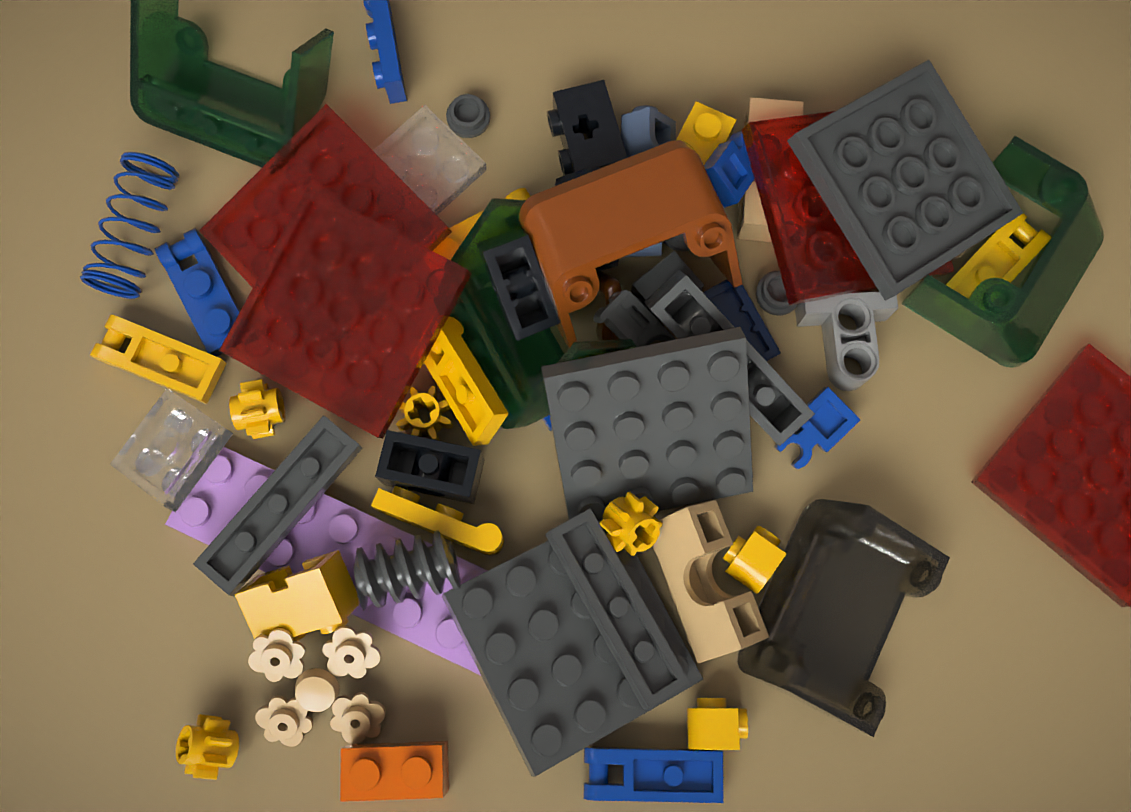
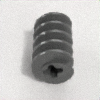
(404, 570)

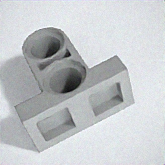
(842, 343)

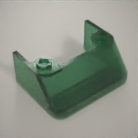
(210, 103)
(1012, 320)
(510, 364)

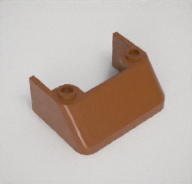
(621, 213)

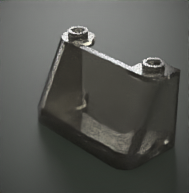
(836, 606)

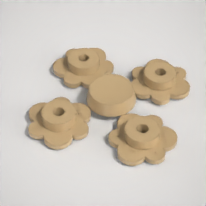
(316, 687)

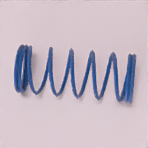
(91, 277)

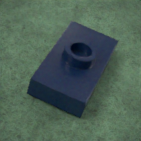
(741, 312)

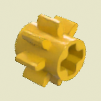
(257, 409)
(436, 410)
(631, 523)
(207, 747)

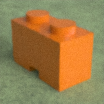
(394, 771)

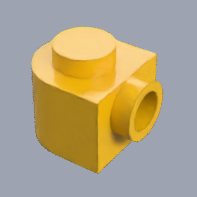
(754, 559)
(715, 726)

